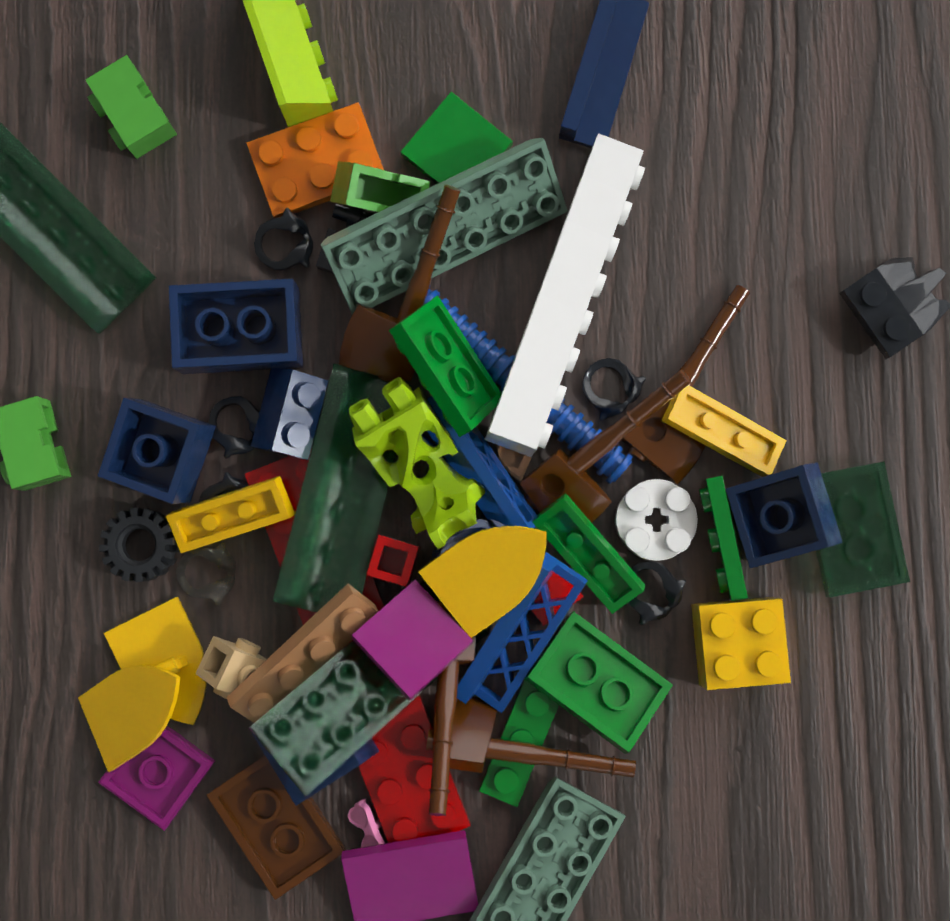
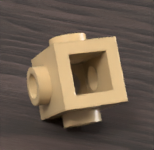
(229, 664)

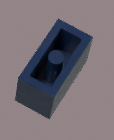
(289, 413)

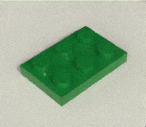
(447, 365)
(599, 682)

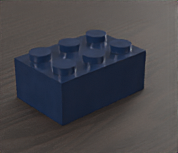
(235, 326)

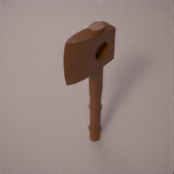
(367, 339)
(658, 442)
(567, 474)
(444, 711)
(473, 744)

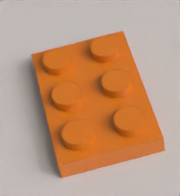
(302, 160)

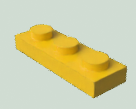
(724, 431)
(230, 514)

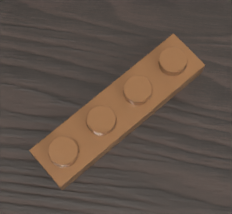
(302, 653)

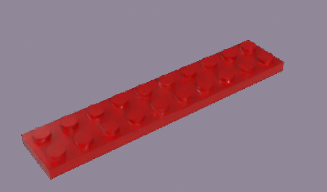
(402, 768)

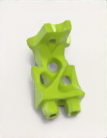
(443, 496)

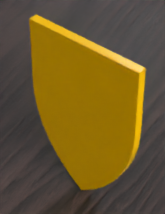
(487, 574)
(168, 641)
(130, 711)

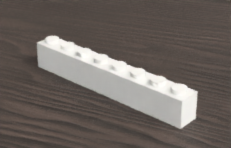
(564, 297)

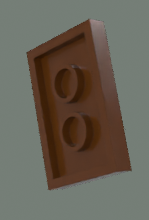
(276, 836)

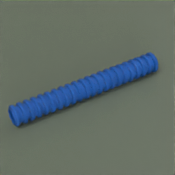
(565, 421)

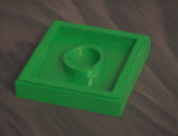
(453, 141)

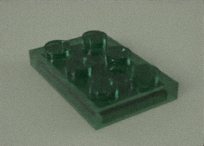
(869, 530)

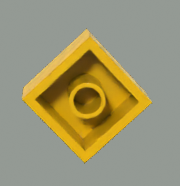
(741, 643)

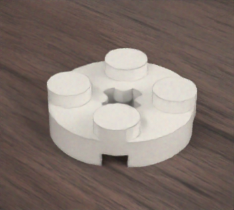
(640, 537)

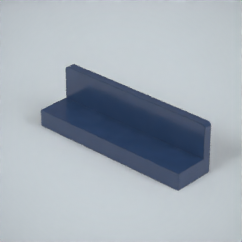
(603, 70)

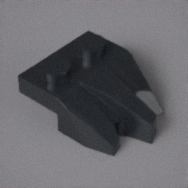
(896, 304)

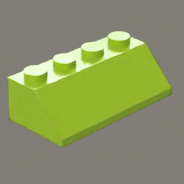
(291, 59)

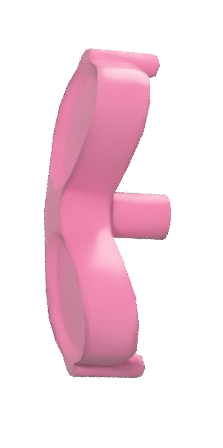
(362, 817)

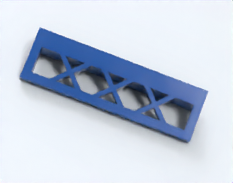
(478, 461)
(504, 631)

